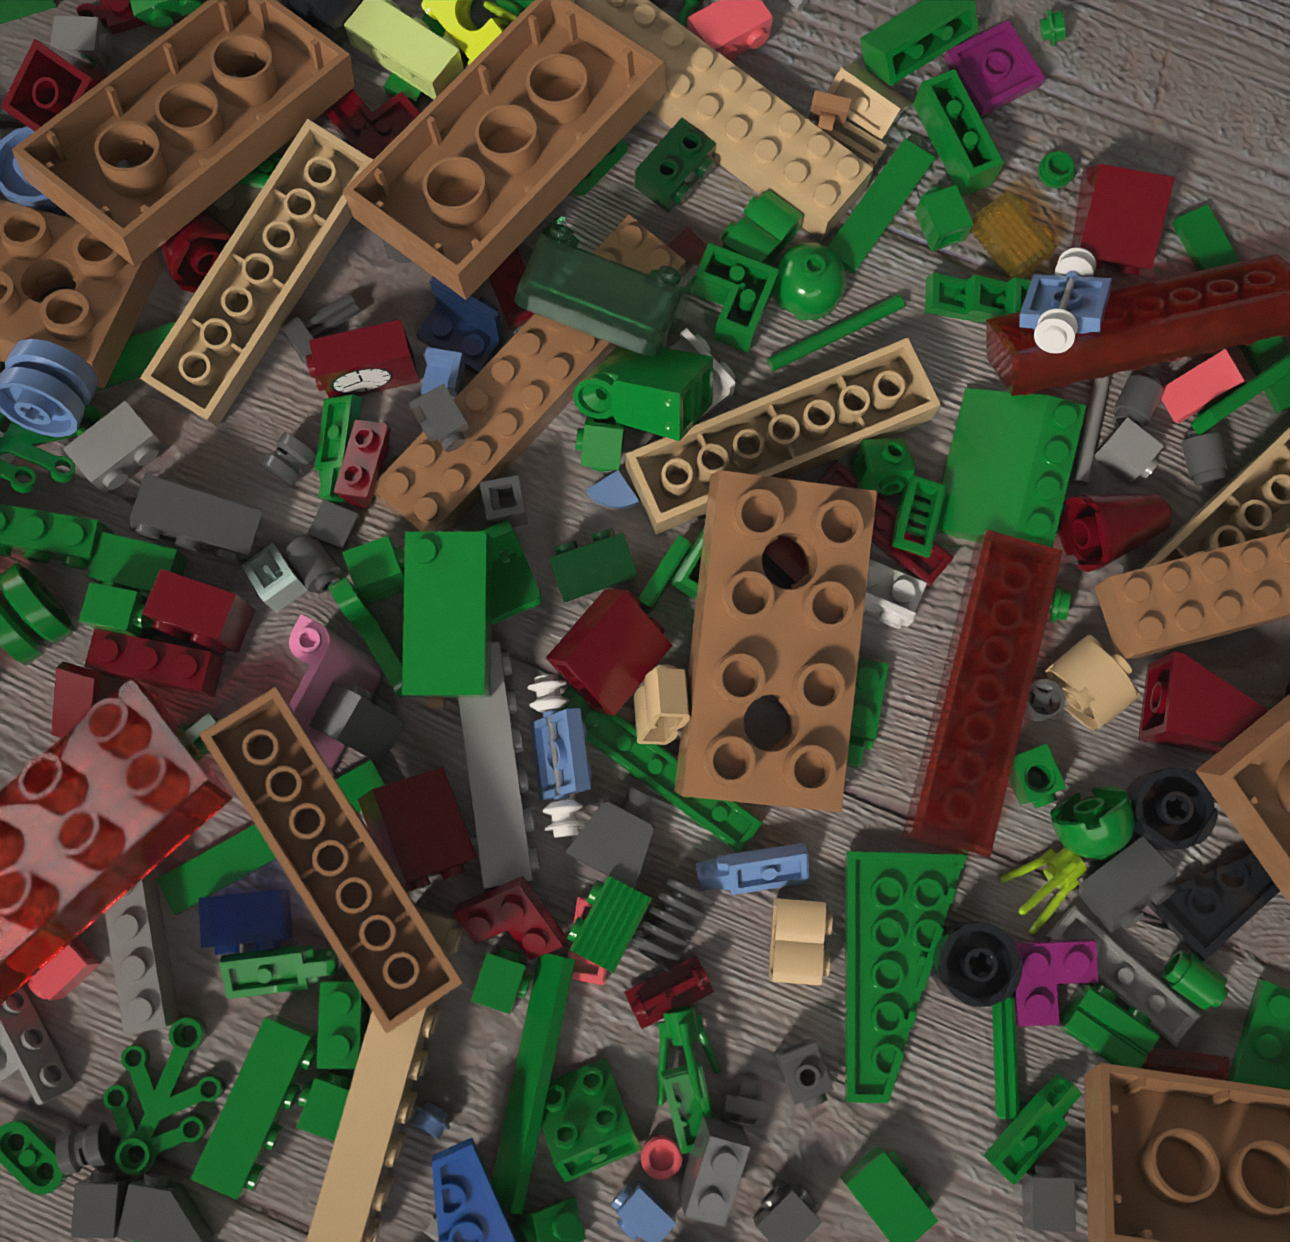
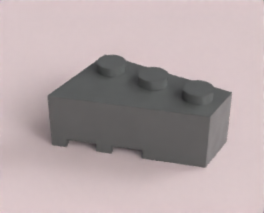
(194, 519)

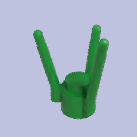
(681, 1026)

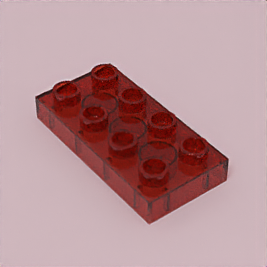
(94, 824)

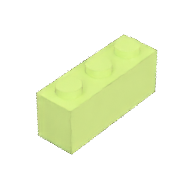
(404, 46)

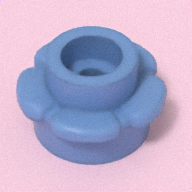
(430, 1120)

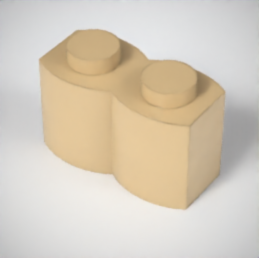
(661, 705)
(798, 941)

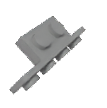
(29, 1050)

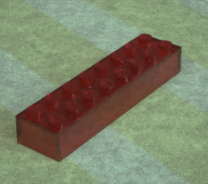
(1152, 326)
(983, 695)

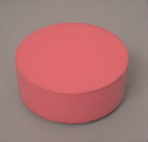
(661, 1157)

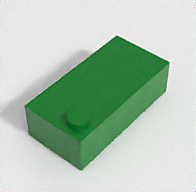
(447, 614)

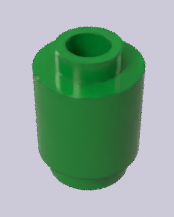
(1196, 980)

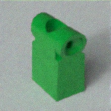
(649, 392)

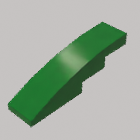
(974, 298)

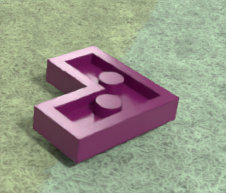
(1045, 966)

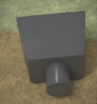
(616, 839)

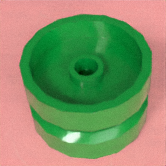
(29, 615)

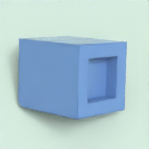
(443, 368)

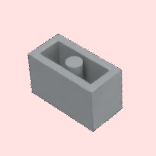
(114, 447)

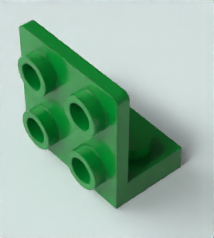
(587, 1121)

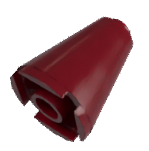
(194, 250)
(1109, 526)

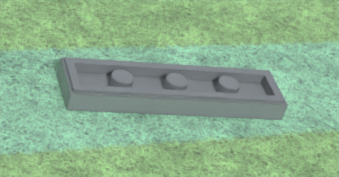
(1129, 978)

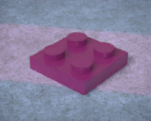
(995, 67)

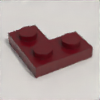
(352, 114)
(512, 909)

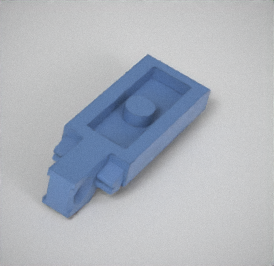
(755, 869)

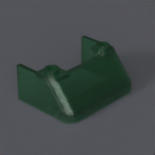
(602, 295)

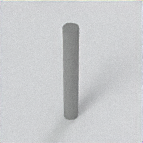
(1091, 431)

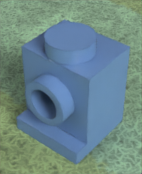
(642, 1214)

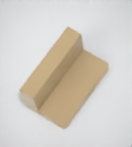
(872, 102)

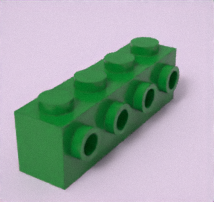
(49, 536)
(255, 1107)

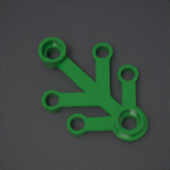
(22, 444)
(158, 1102)

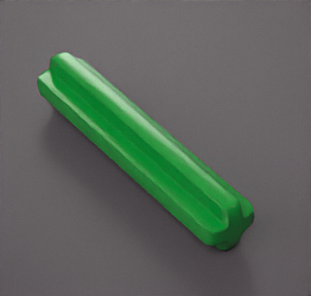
(1006, 1059)

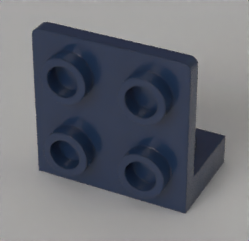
(462, 326)

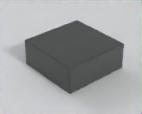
(334, 525)

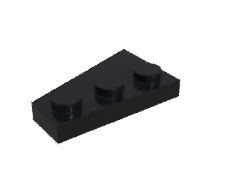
(1216, 904)

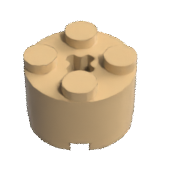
(1093, 683)

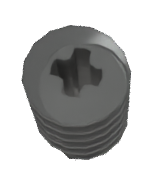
(671, 923)

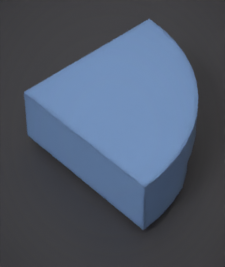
(613, 492)

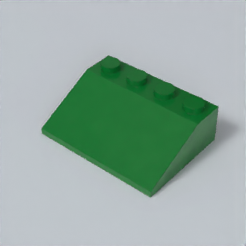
(1009, 465)

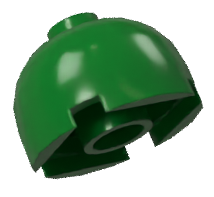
(810, 281)
(1096, 824)

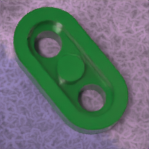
(28, 1162)

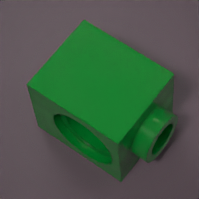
(1052, 781)

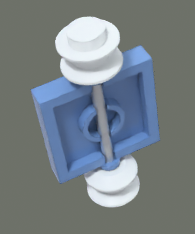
(1066, 301)
(559, 754)

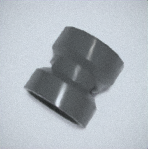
(288, 458)
(1048, 697)
(84, 1148)

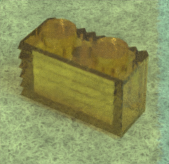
(1013, 235)

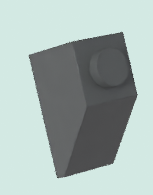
(161, 1212)

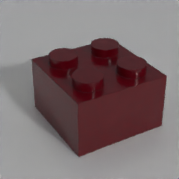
(198, 611)

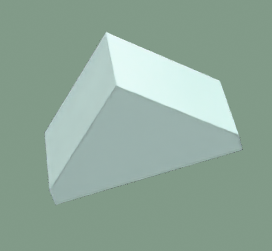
(273, 578)

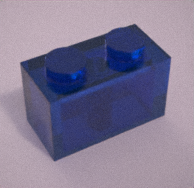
(245, 918)

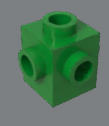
(882, 465)

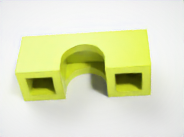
(456, 19)

